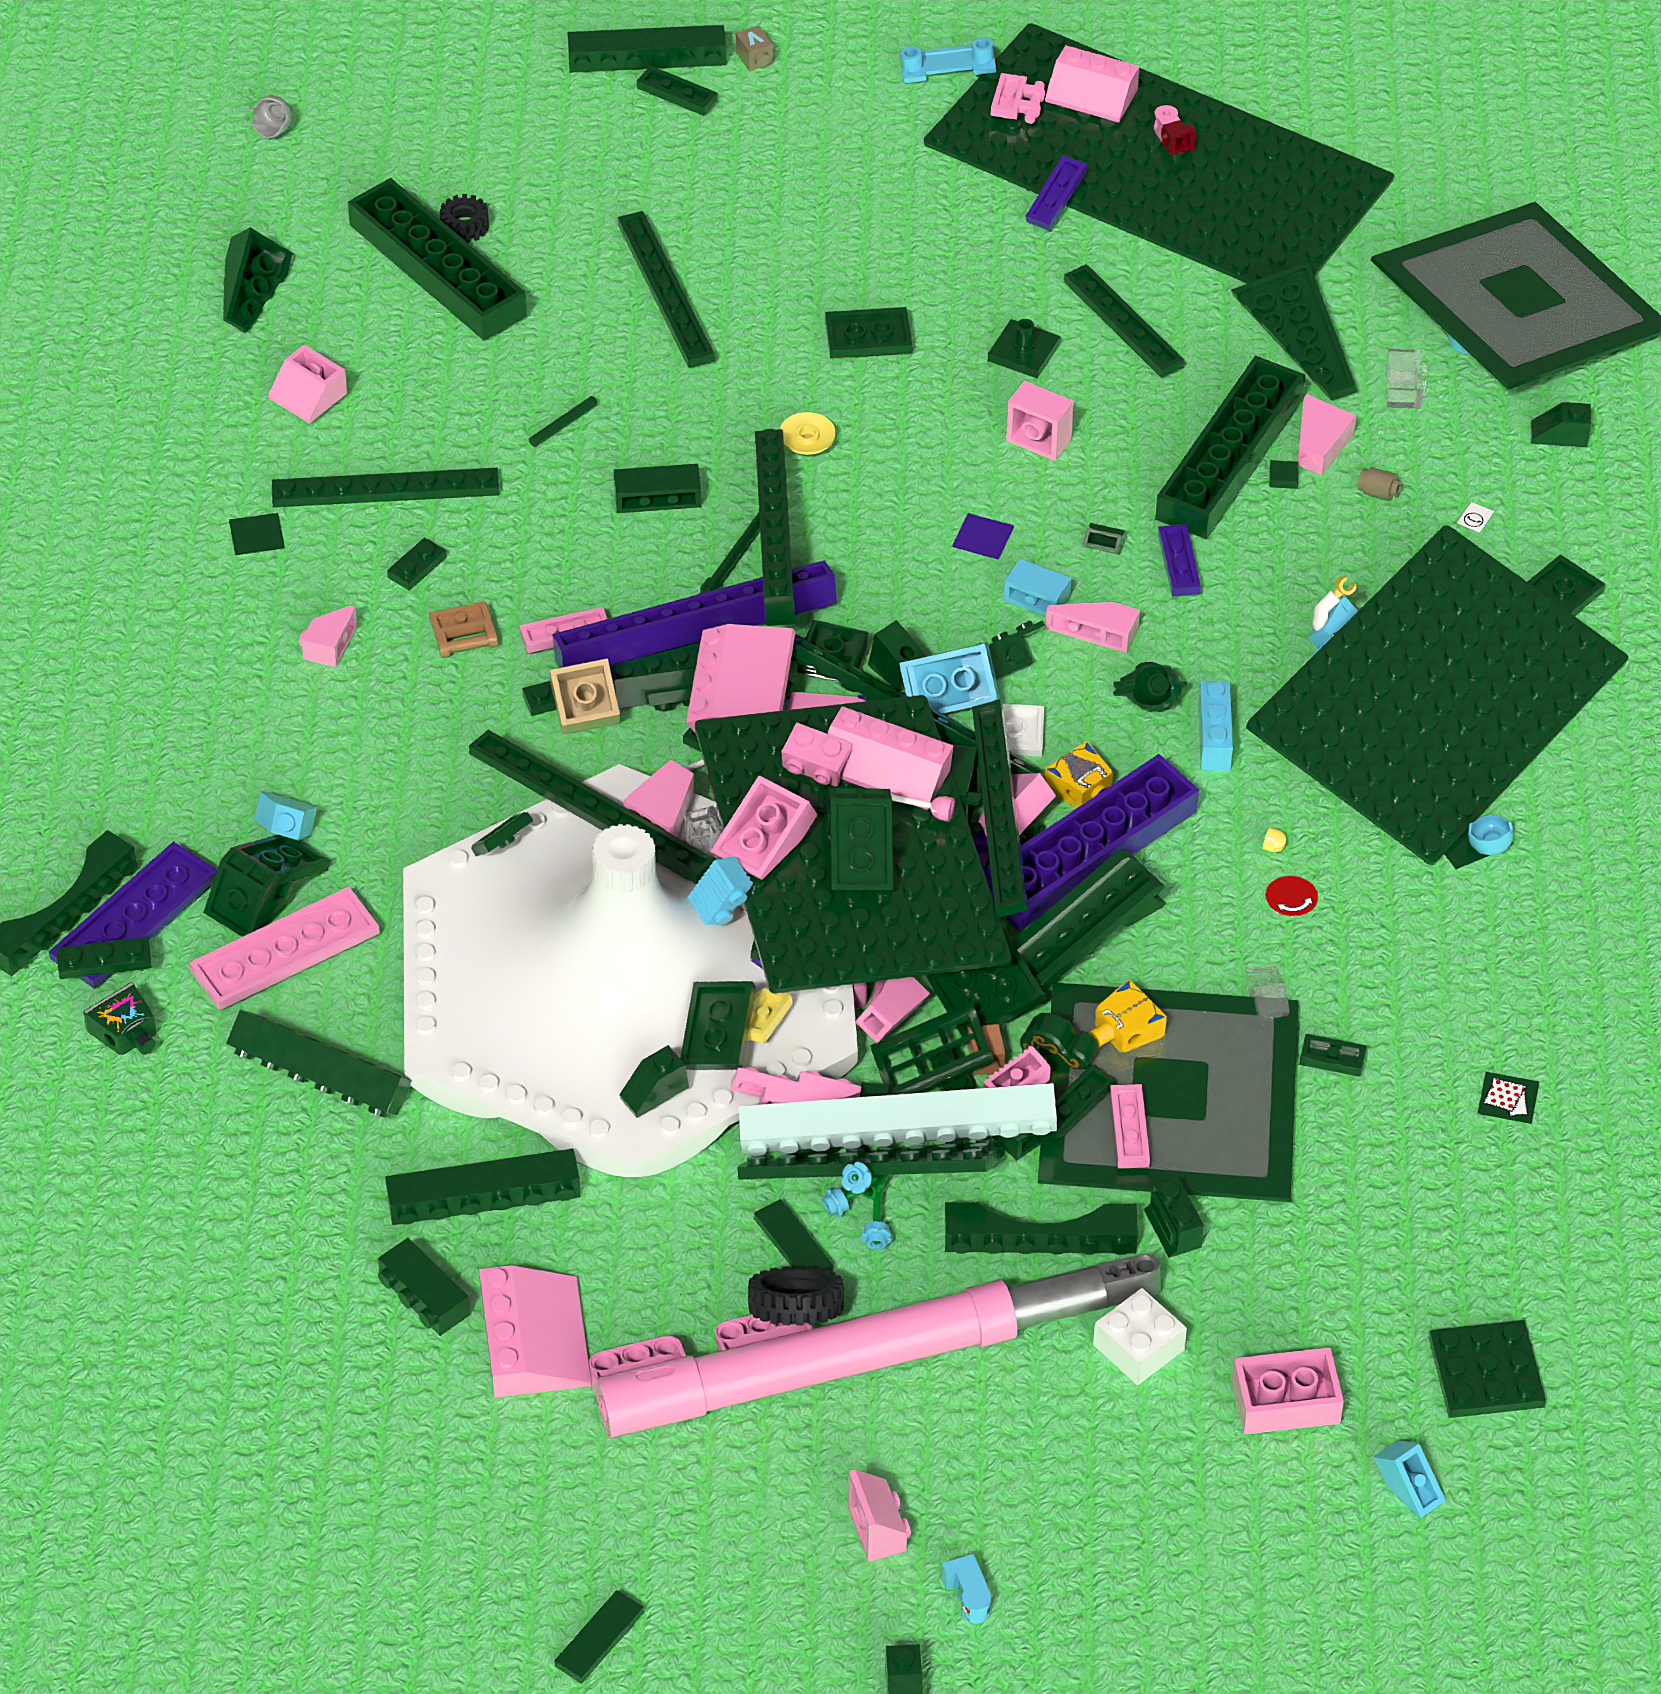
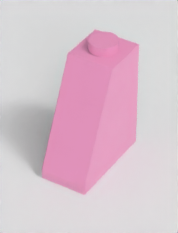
(1323, 434)
(664, 797)
(1031, 797)

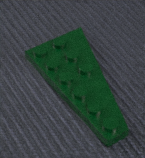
(1298, 320)

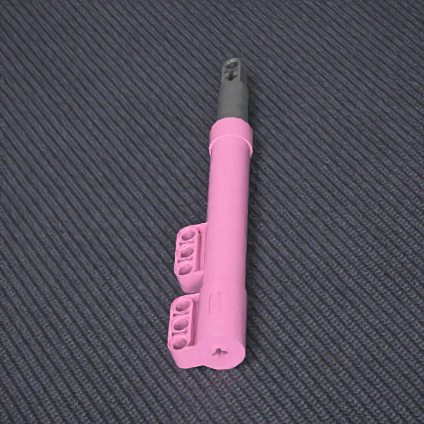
(660, 1385)

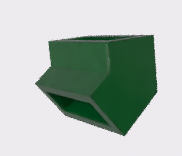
(1104, 538)

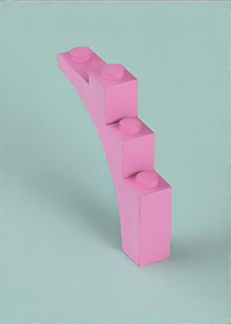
(890, 1005)

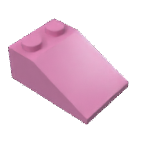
(765, 827)

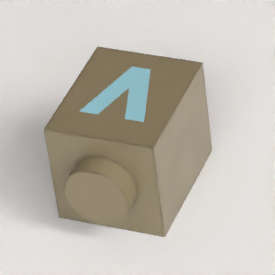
(754, 48)

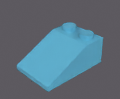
(952, 678)

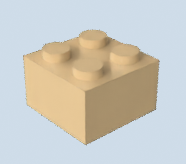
(584, 696)

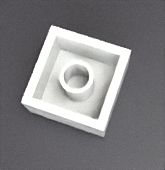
(1139, 1336)

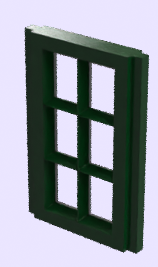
(924, 1031)

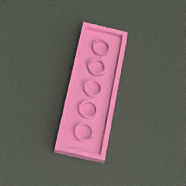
(283, 948)

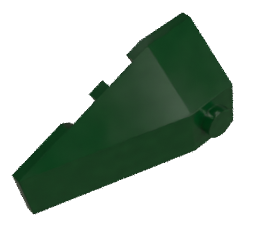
(251, 275)

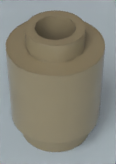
(1379, 483)

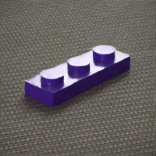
(1056, 193)
(1179, 560)

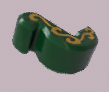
(1060, 1039)

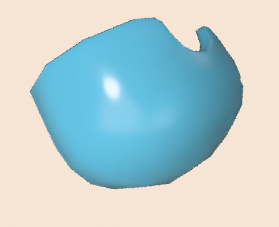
(1490, 834)

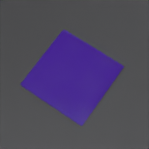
(983, 536)

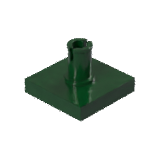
(1024, 348)

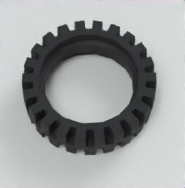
(795, 1295)

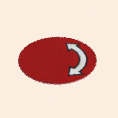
(1291, 896)

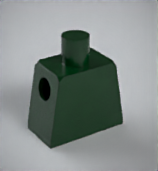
(889, 649)

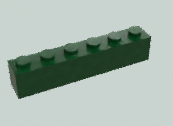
(645, 47)
(318, 1062)
(482, 1186)

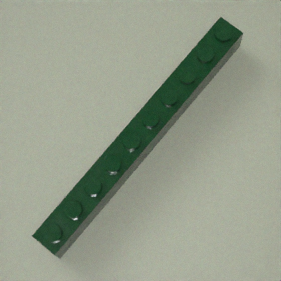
(774, 528)

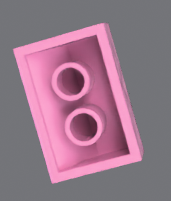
(1092, 83)

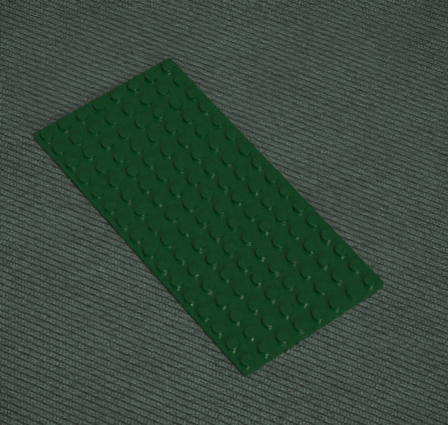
(1237, 202)

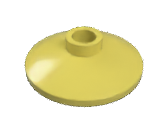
(808, 433)

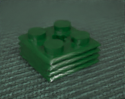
(838, 640)

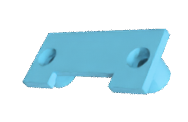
(919, 63)

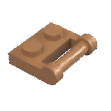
(461, 622)

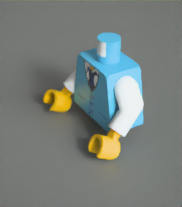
(1332, 613)

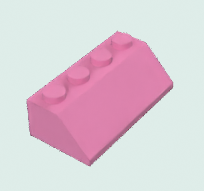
(891, 756)

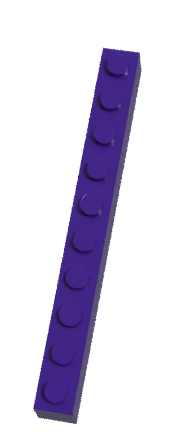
(684, 620)

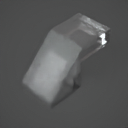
(1268, 991)

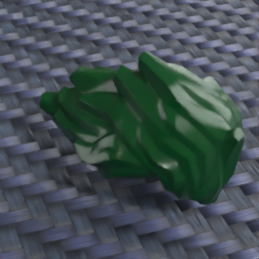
(1151, 686)

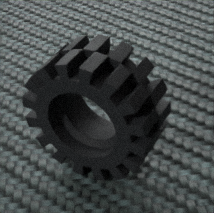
(466, 207)

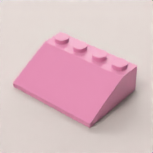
(740, 671)
(533, 1331)

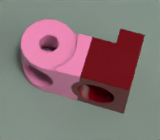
(1172, 132)

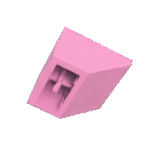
(308, 384)

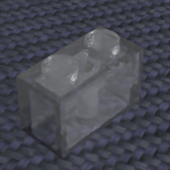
(1405, 378)

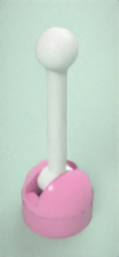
(940, 807)

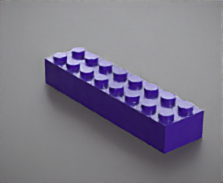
(1118, 818)

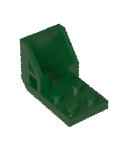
(859, 839)
(257, 879)

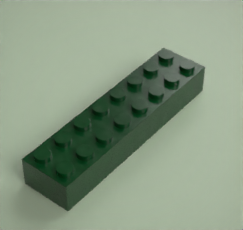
(437, 259)
(1230, 446)

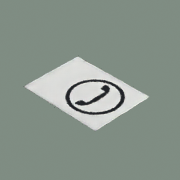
(1475, 517)

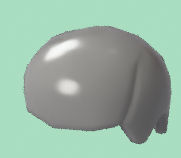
(271, 116)

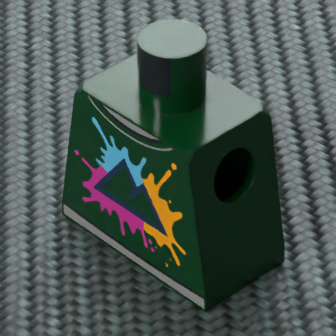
(122, 1021)

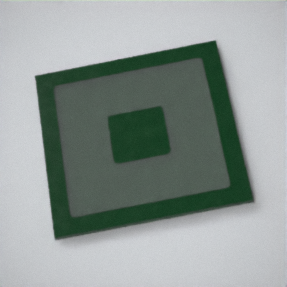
(1521, 294)
(1211, 1097)

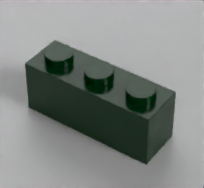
(657, 488)
(423, 1287)

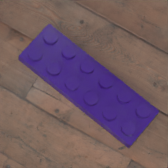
(143, 902)

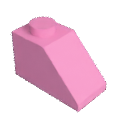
(329, 636)

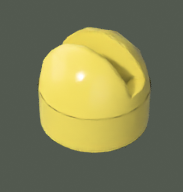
(1274, 840)

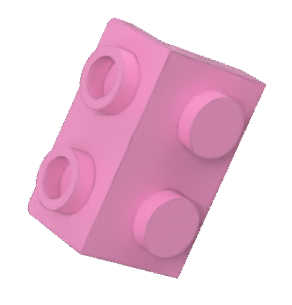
(815, 754)

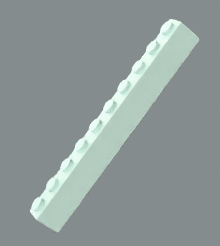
(897, 1119)

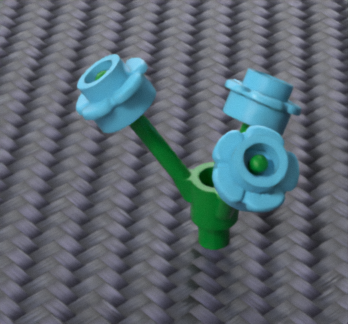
(860, 1181)

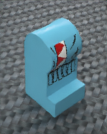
(970, 1586)

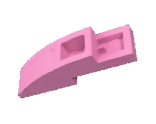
(780, 1089)

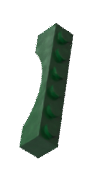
(105, 865)
(976, 1229)

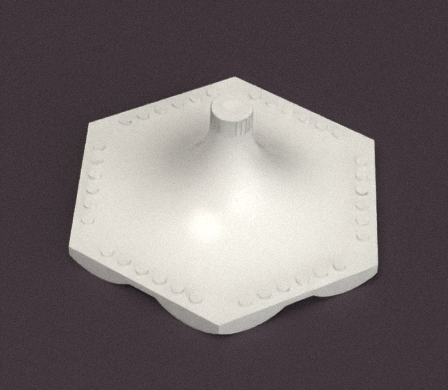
(568, 965)

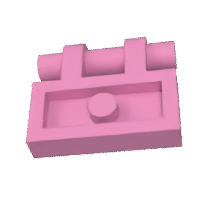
(1009, 97)

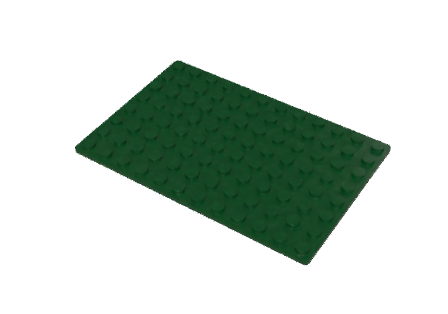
(1437, 694)
(817, 938)

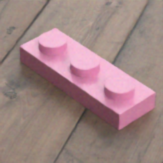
(538, 635)
(1129, 1126)

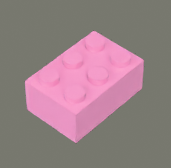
(1287, 1390)

